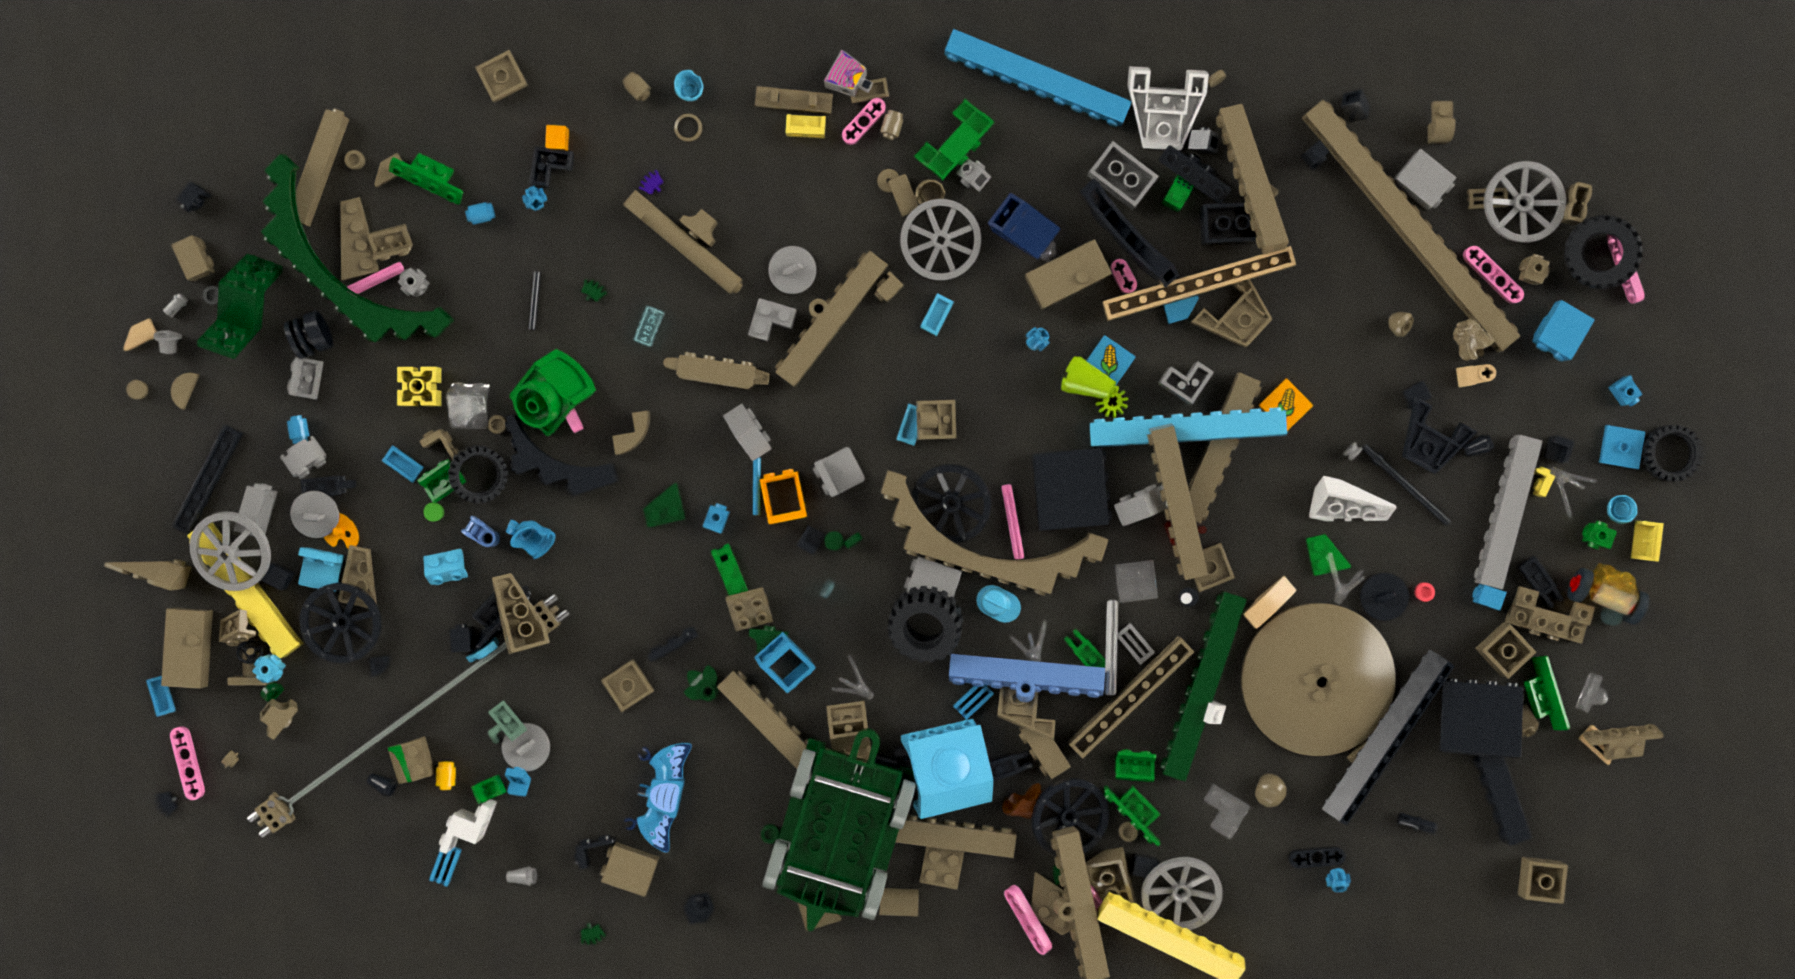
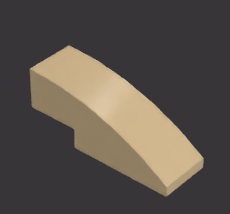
(1269, 602)

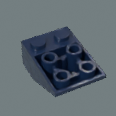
(1023, 226)

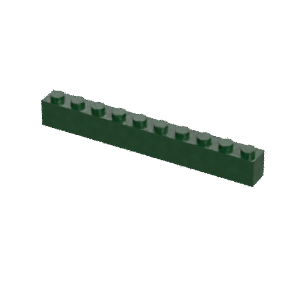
(1203, 685)

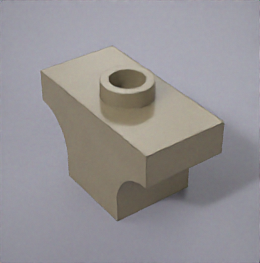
(700, 226)
(278, 716)

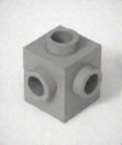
(970, 172)
(419, 285)

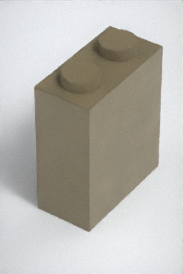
(629, 869)

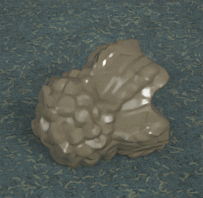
(1471, 339)

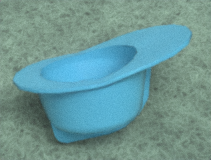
(998, 603)

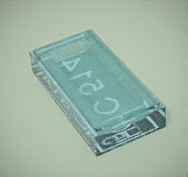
(648, 326)

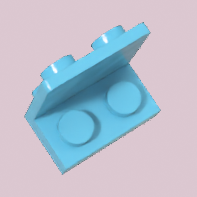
(319, 567)

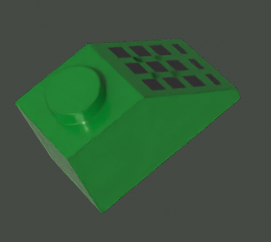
(1177, 194)

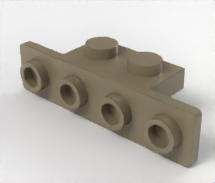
(1623, 742)

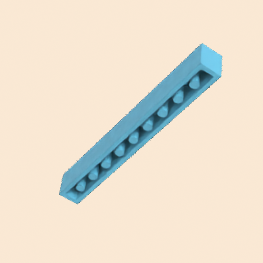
(1193, 428)

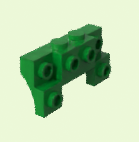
(959, 144)

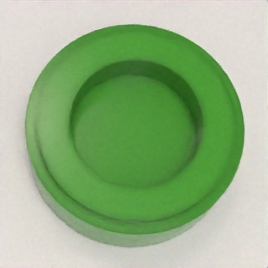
(433, 511)

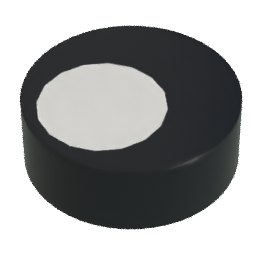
(1188, 597)

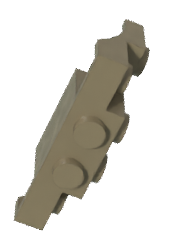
(1539, 620)

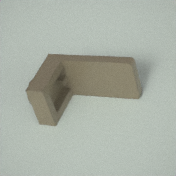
(431, 438)

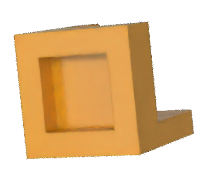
(557, 137)

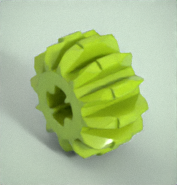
(1118, 403)

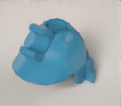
(531, 537)

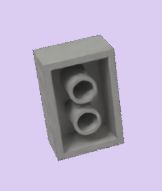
(1122, 175)

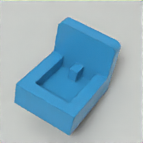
(518, 780)

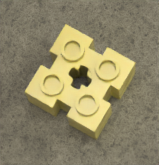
(411, 378)

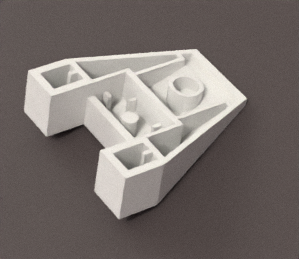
(1165, 113)

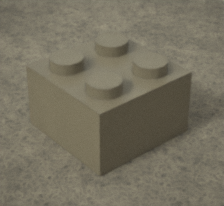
(1505, 650)
(1542, 880)

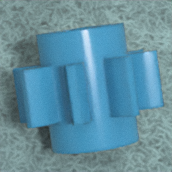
(534, 198)
(1037, 339)
(1338, 880)

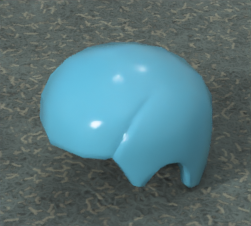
(688, 85)
(1622, 509)

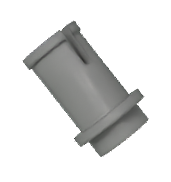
(175, 305)

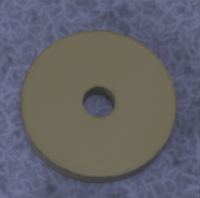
(882, 179)

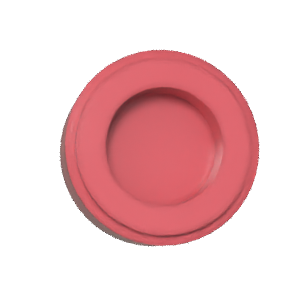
(1424, 592)

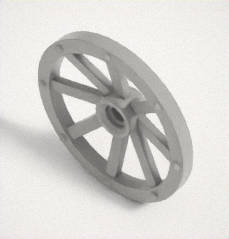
(1527, 198)
(934, 236)
(231, 550)
(1185, 892)

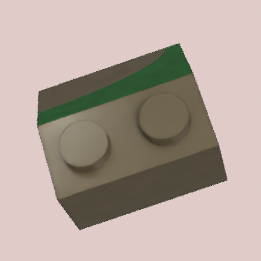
(411, 760)

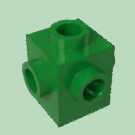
(1598, 535)

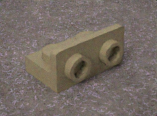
(234, 630)

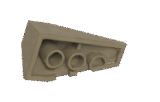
(164, 574)
(518, 618)
(1111, 874)

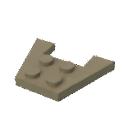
(1242, 321)
(1023, 713)

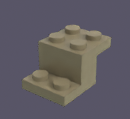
(844, 724)

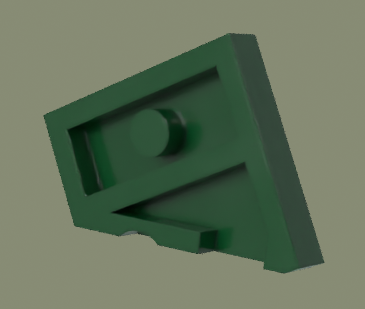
(665, 508)

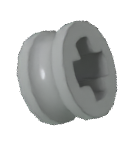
(1352, 451)

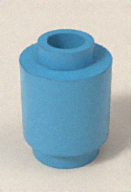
(480, 213)
(298, 429)

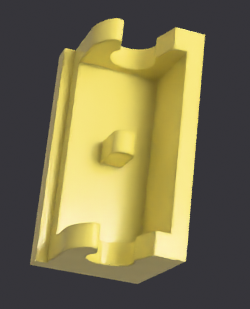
(805, 126)
(1647, 541)

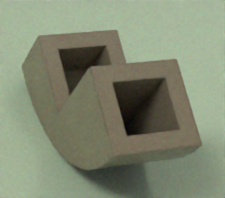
(626, 442)

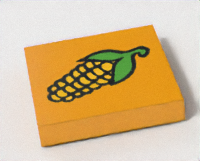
(1289, 399)

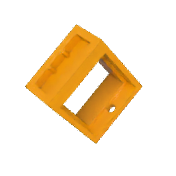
(787, 516)

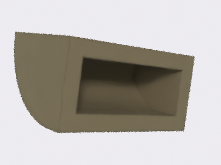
(899, 902)

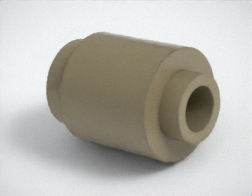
(636, 86)
(892, 125)

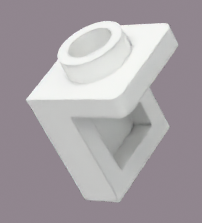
(1214, 713)

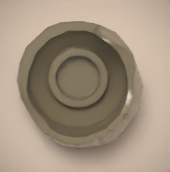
(1270, 790)

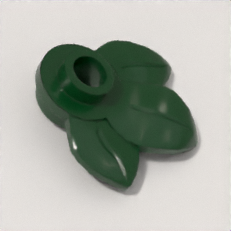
(699, 682)

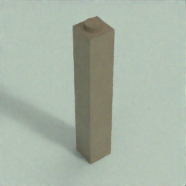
(320, 163)

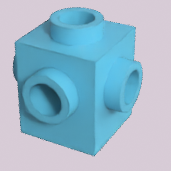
(274, 666)

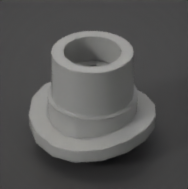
(167, 341)

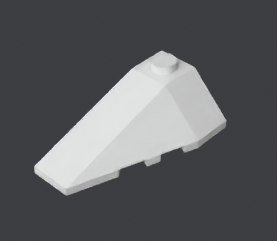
(1339, 499)

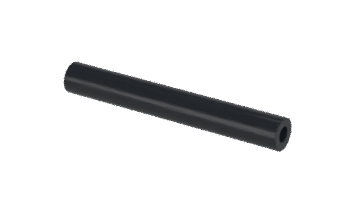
(534, 301)

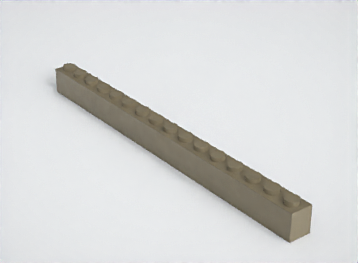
(1409, 224)

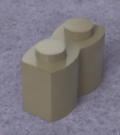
(1576, 203)

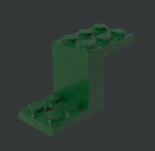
(240, 306)

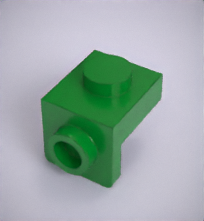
(488, 789)

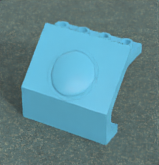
(949, 767)

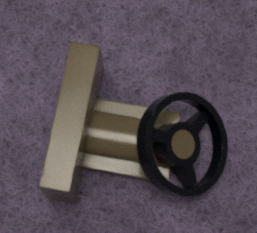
(249, 658)

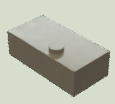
(1068, 274)
(187, 648)

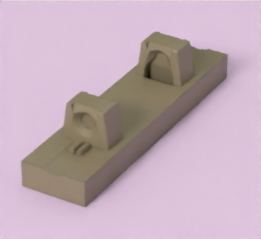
(794, 100)

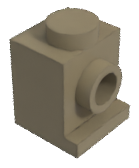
(888, 288)

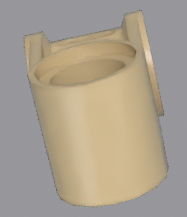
(1473, 374)

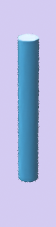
(756, 486)

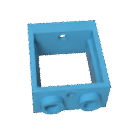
(774, 651)

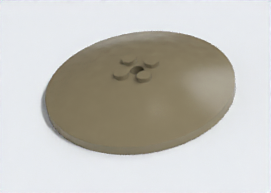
(1283, 674)

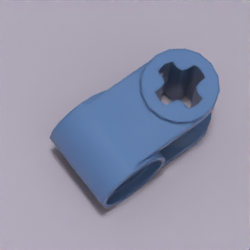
(478, 530)

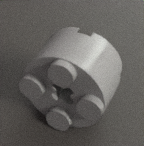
(304, 457)

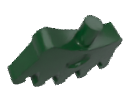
(592, 291)
(591, 933)

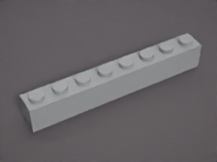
(1508, 511)

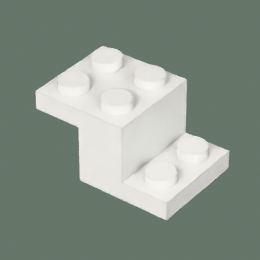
(467, 826)

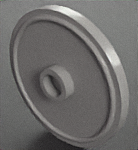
(792, 270)
(314, 514)
(527, 750)

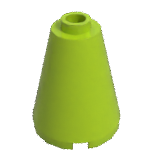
(1087, 380)

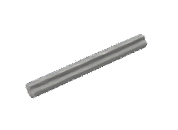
(1111, 647)

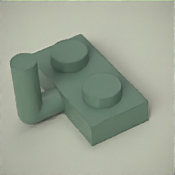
(506, 722)

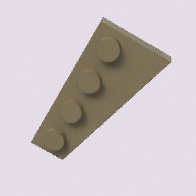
(355, 246)

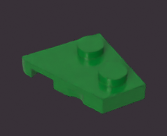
(1318, 551)

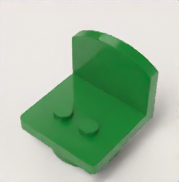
(551, 391)

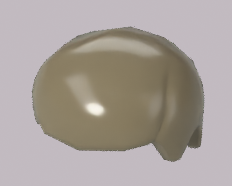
(929, 190)

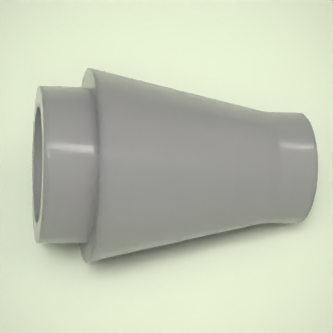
(522, 876)

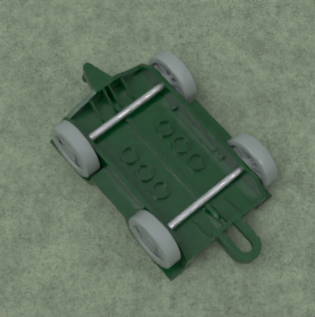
(840, 830)

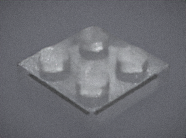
(1136, 581)

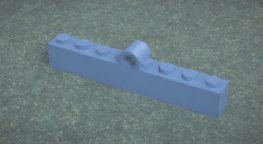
(1026, 674)

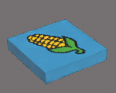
(1111, 358)

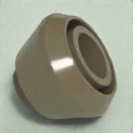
(1400, 323)

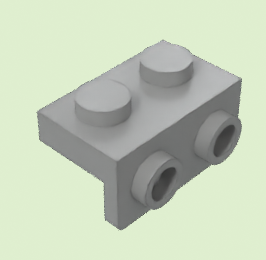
(305, 378)

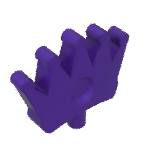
(653, 183)

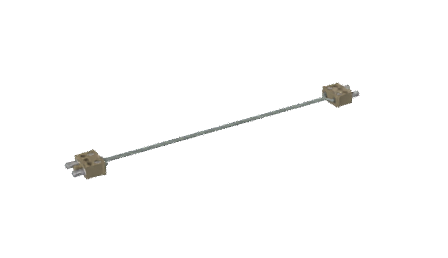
(284, 815)

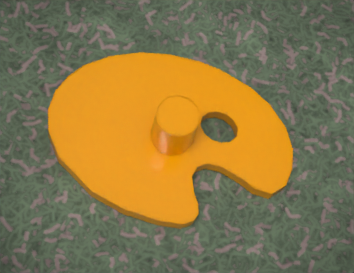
(344, 524)

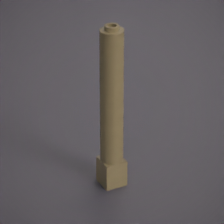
(683, 242)

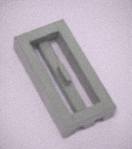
(1145, 656)

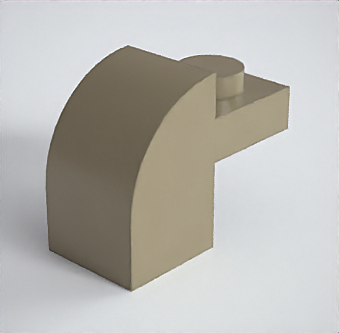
(1443, 125)

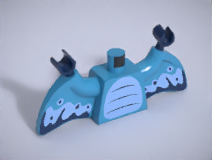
(663, 794)

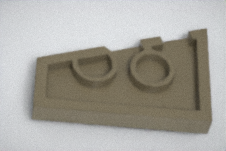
(359, 573)

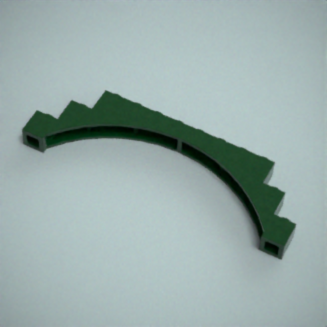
(289, 237)

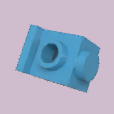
(1620, 388)

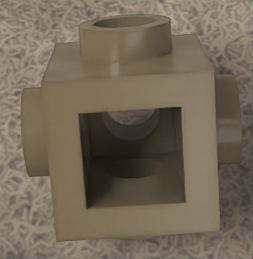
(1534, 270)

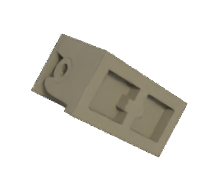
(193, 258)

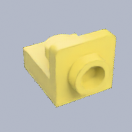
(1544, 483)

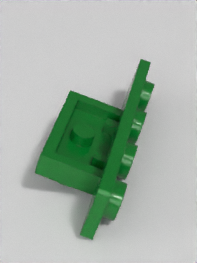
(428, 175)
(1544, 694)
(1137, 809)

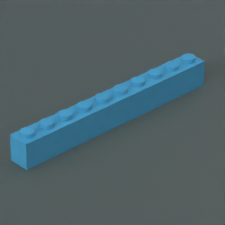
(1037, 78)

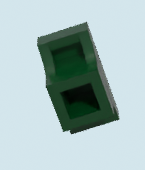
(764, 636)

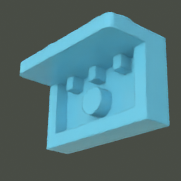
(444, 567)

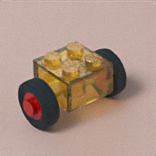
(1611, 590)

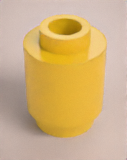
(445, 775)

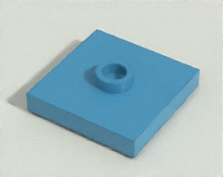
(1622, 447)

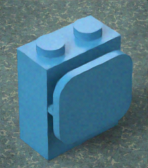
(1562, 331)

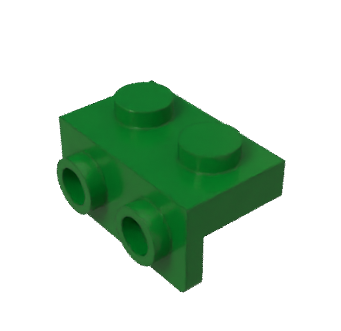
(437, 482)
(1135, 765)

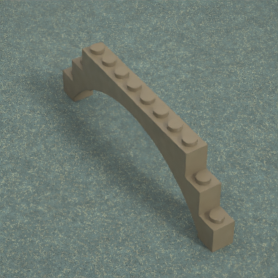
(1032, 573)

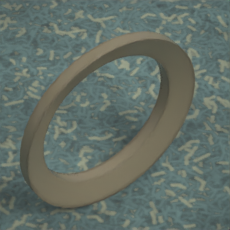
(691, 138)

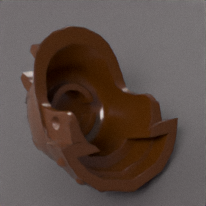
(1024, 804)

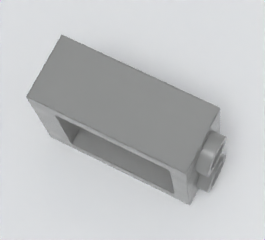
(257, 506)

